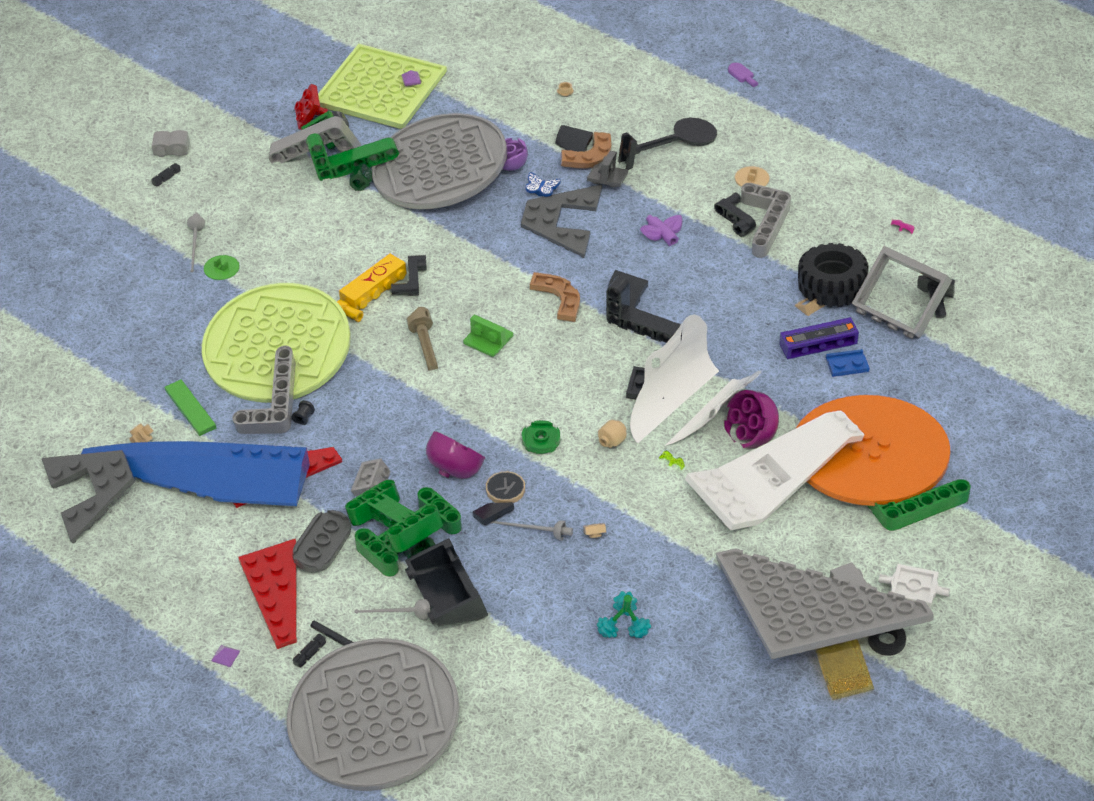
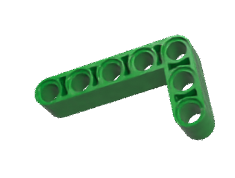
(344, 162)
(922, 506)

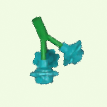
(624, 603)

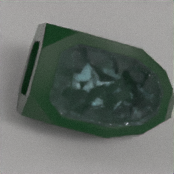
(360, 177)

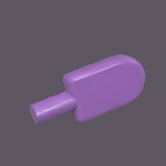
(742, 74)

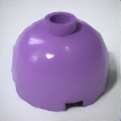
(516, 154)

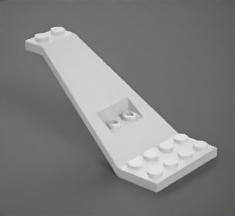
(763, 479)

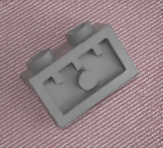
(369, 475)

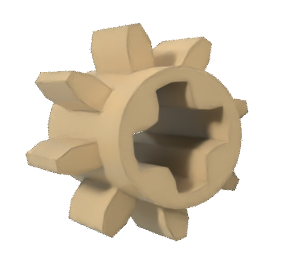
(141, 433)

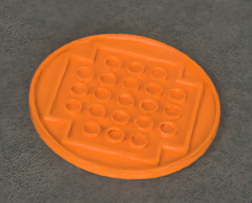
(897, 458)

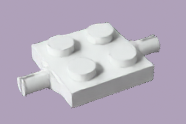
(915, 583)

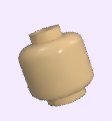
(612, 434)

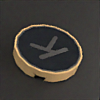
(505, 487)

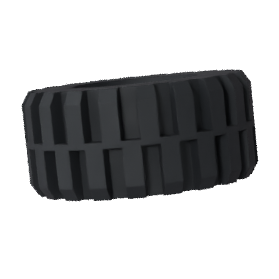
(832, 274)

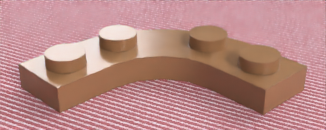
(589, 158)
(563, 289)

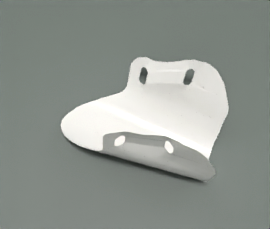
(682, 371)

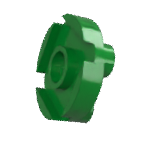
(534, 444)

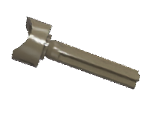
(420, 322)

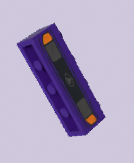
(819, 338)

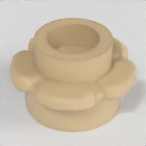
(565, 89)

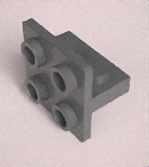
(607, 172)

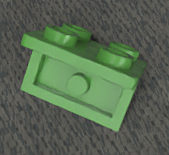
(487, 336)

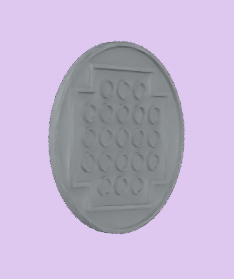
(441, 161)
(373, 714)

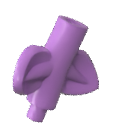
(657, 229)

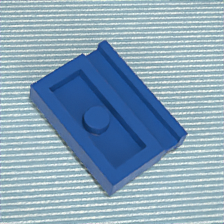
(847, 363)

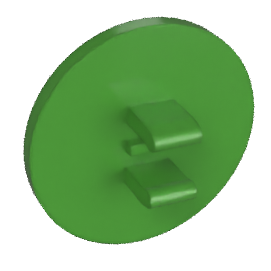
(221, 267)

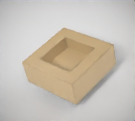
(594, 530)

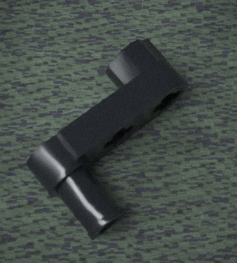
(741, 221)
(412, 286)

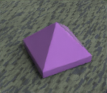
(411, 78)
(225, 655)

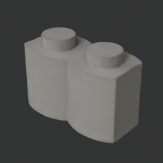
(170, 143)

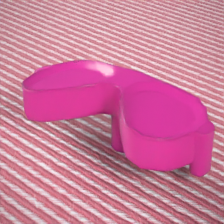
(903, 225)

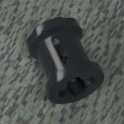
(303, 412)

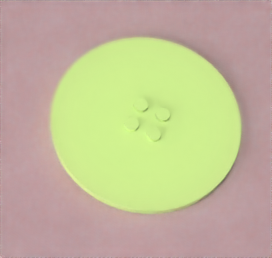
(251, 327)

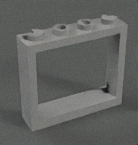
(873, 276)

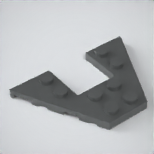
(543, 215)
(109, 476)

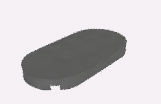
(321, 541)

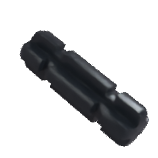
(165, 174)
(309, 650)

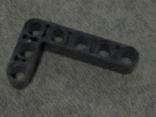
(627, 317)

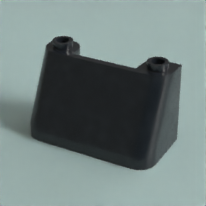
(445, 585)

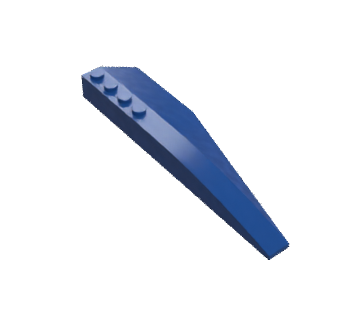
(220, 469)

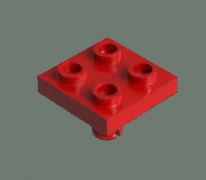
(308, 106)

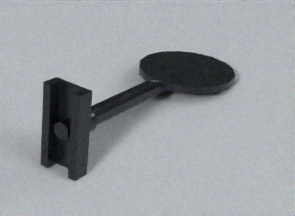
(688, 130)

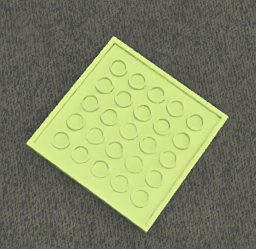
(373, 88)

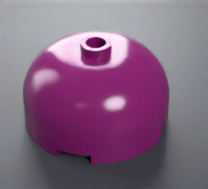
(756, 418)
(452, 457)

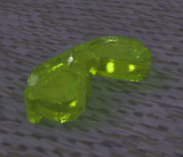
(678, 461)

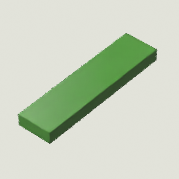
(190, 407)

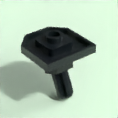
(929, 286)

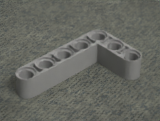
(330, 130)
(777, 206)
(278, 417)

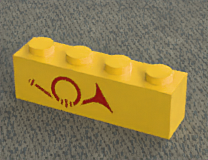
(373, 281)

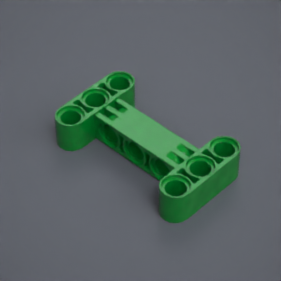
(404, 525)
(378, 548)

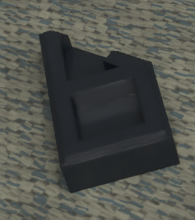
(492, 511)

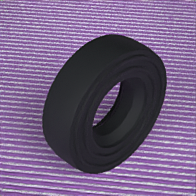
(888, 649)

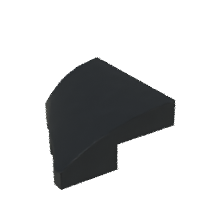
(573, 138)
(637, 286)

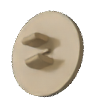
(752, 175)

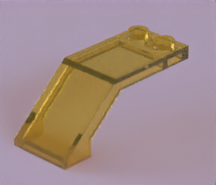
(844, 669)

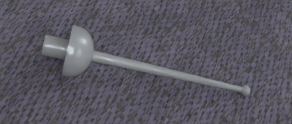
(195, 223)
(558, 529)
(420, 609)

